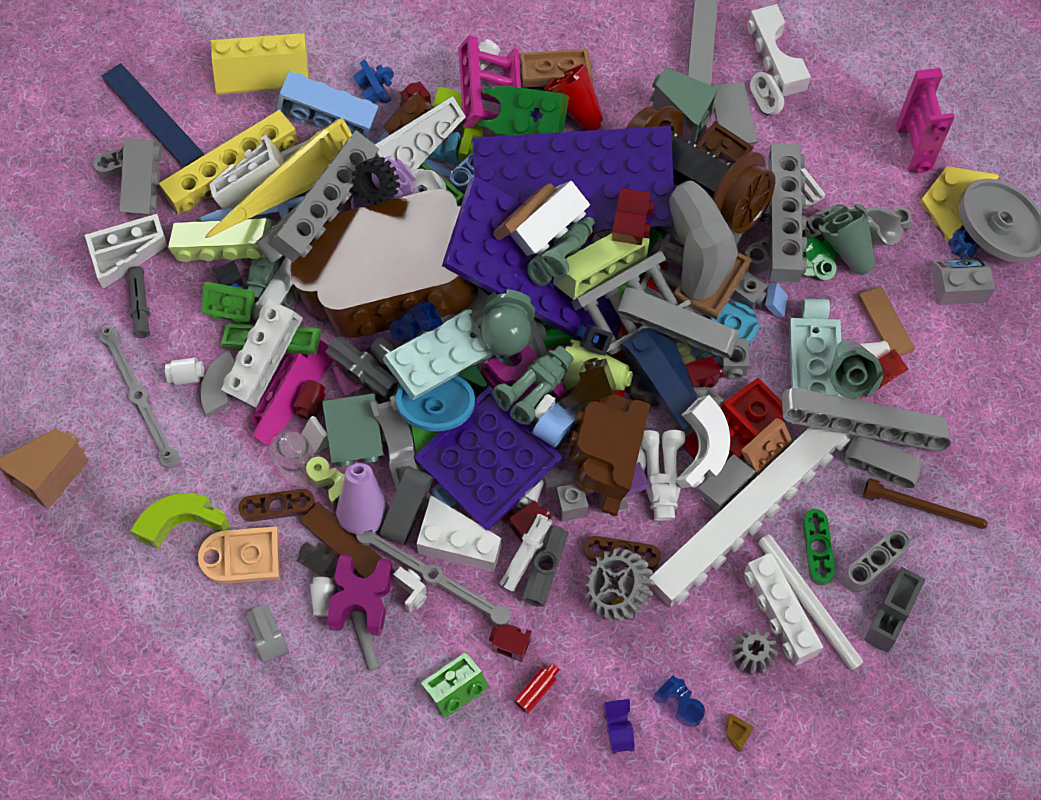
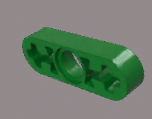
(813, 566)

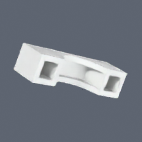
(788, 72)

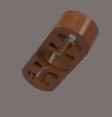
(258, 514)
(616, 543)

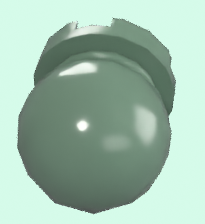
(507, 322)

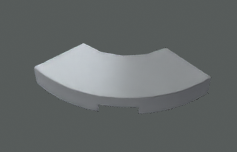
(212, 396)

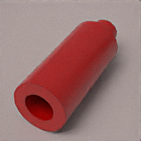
(536, 688)

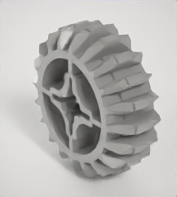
(604, 585)

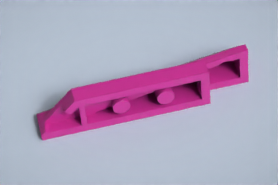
(278, 400)

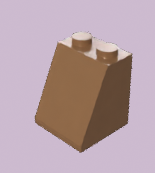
(44, 465)

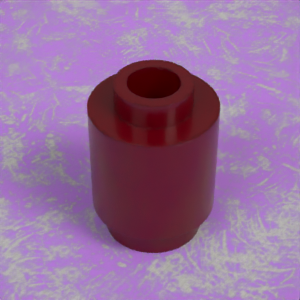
(309, 400)

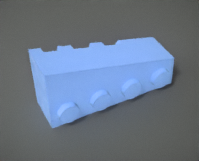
(323, 104)

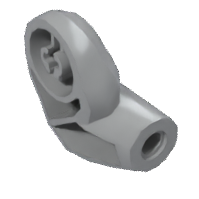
(706, 239)

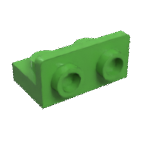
(227, 302)
(455, 684)

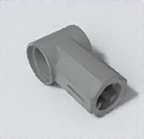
(269, 639)

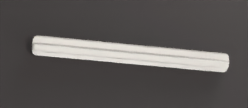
(812, 604)

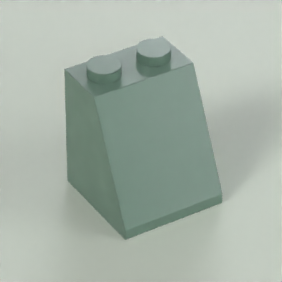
(690, 96)
(352, 430)

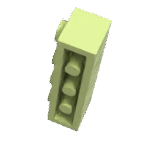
(237, 242)
(599, 264)

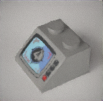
(962, 281)

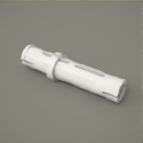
(530, 544)

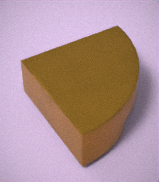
(737, 731)

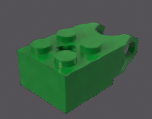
(520, 108)

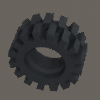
(385, 175)

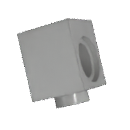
(739, 369)
(571, 502)

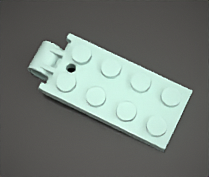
(813, 352)
(438, 355)

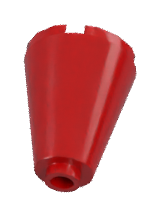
(582, 101)

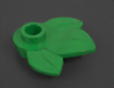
(817, 255)

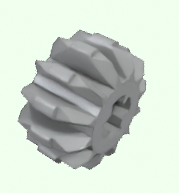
(743, 652)

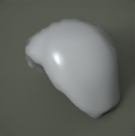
(884, 226)

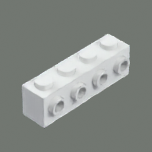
(261, 353)
(783, 609)

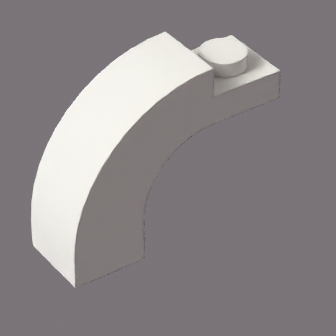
(713, 440)

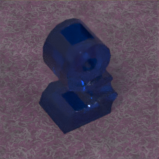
(419, 318)
(689, 711)

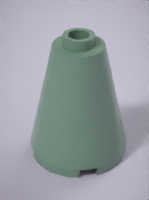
(850, 237)
(855, 370)

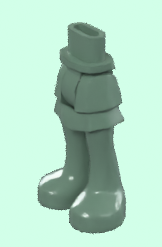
(553, 260)
(262, 271)
(544, 373)

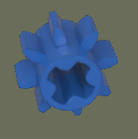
(963, 244)

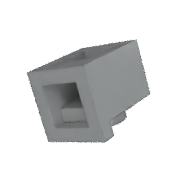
(750, 291)

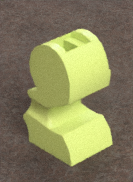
(322, 476)

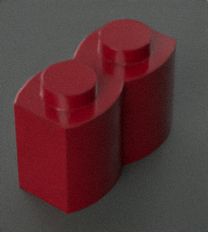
(631, 216)

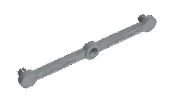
(169, 457)
(498, 614)

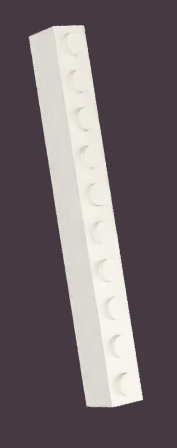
(745, 514)

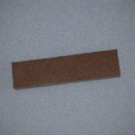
(328, 530)

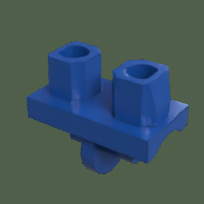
(377, 79)

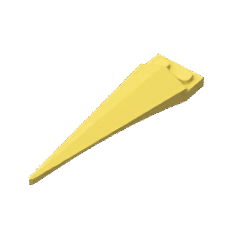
(292, 177)

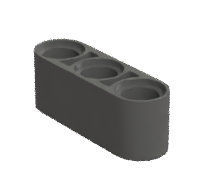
(406, 505)

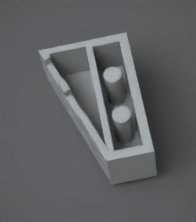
(140, 176)

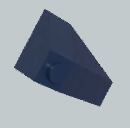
(662, 370)

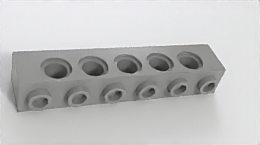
(287, 239)
(782, 266)

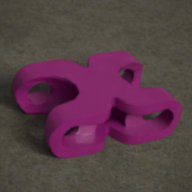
(498, 373)
(360, 595)

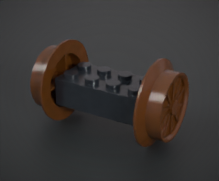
(738, 189)

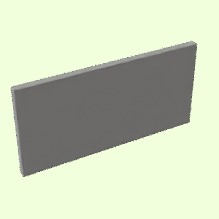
(734, 111)

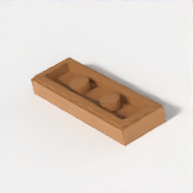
(524, 211)
(886, 320)

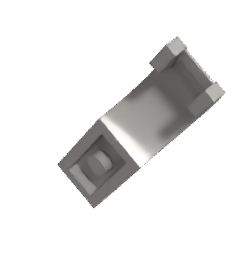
(399, 440)

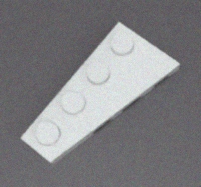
(423, 135)

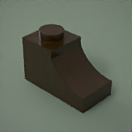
(594, 383)

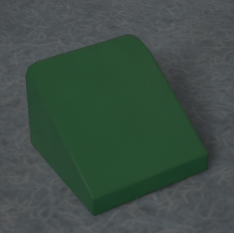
(474, 378)

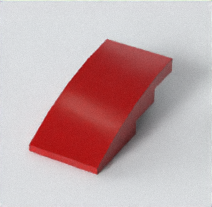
(746, 415)

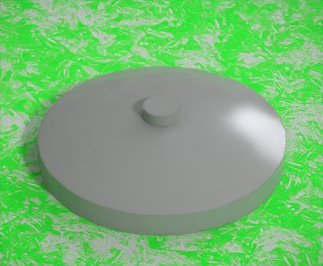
(1002, 220)

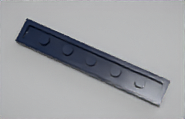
(152, 115)

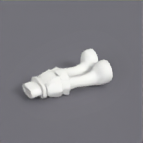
(663, 488)

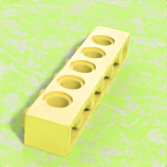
(215, 162)

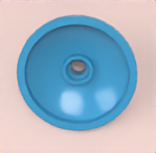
(440, 408)

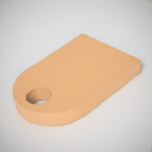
(243, 555)

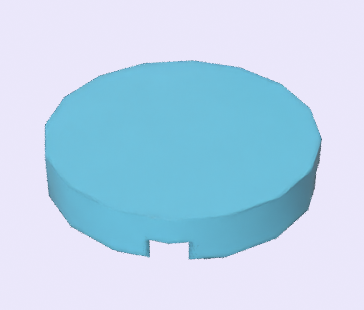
(740, 318)

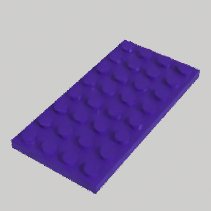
(593, 160)
(504, 265)

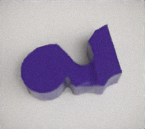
(618, 726)

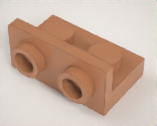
(767, 446)

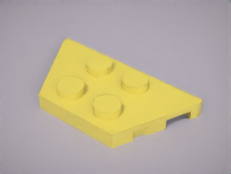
(944, 197)

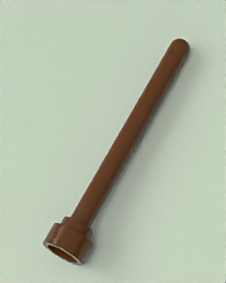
(874, 490)

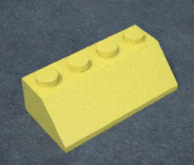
(257, 62)

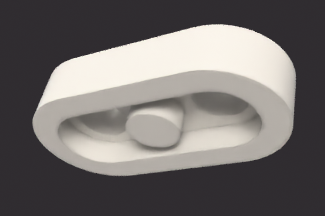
(767, 96)

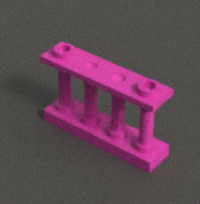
(471, 74)
(924, 120)

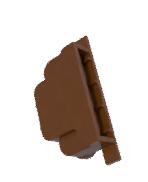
(608, 447)

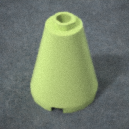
(619, 370)

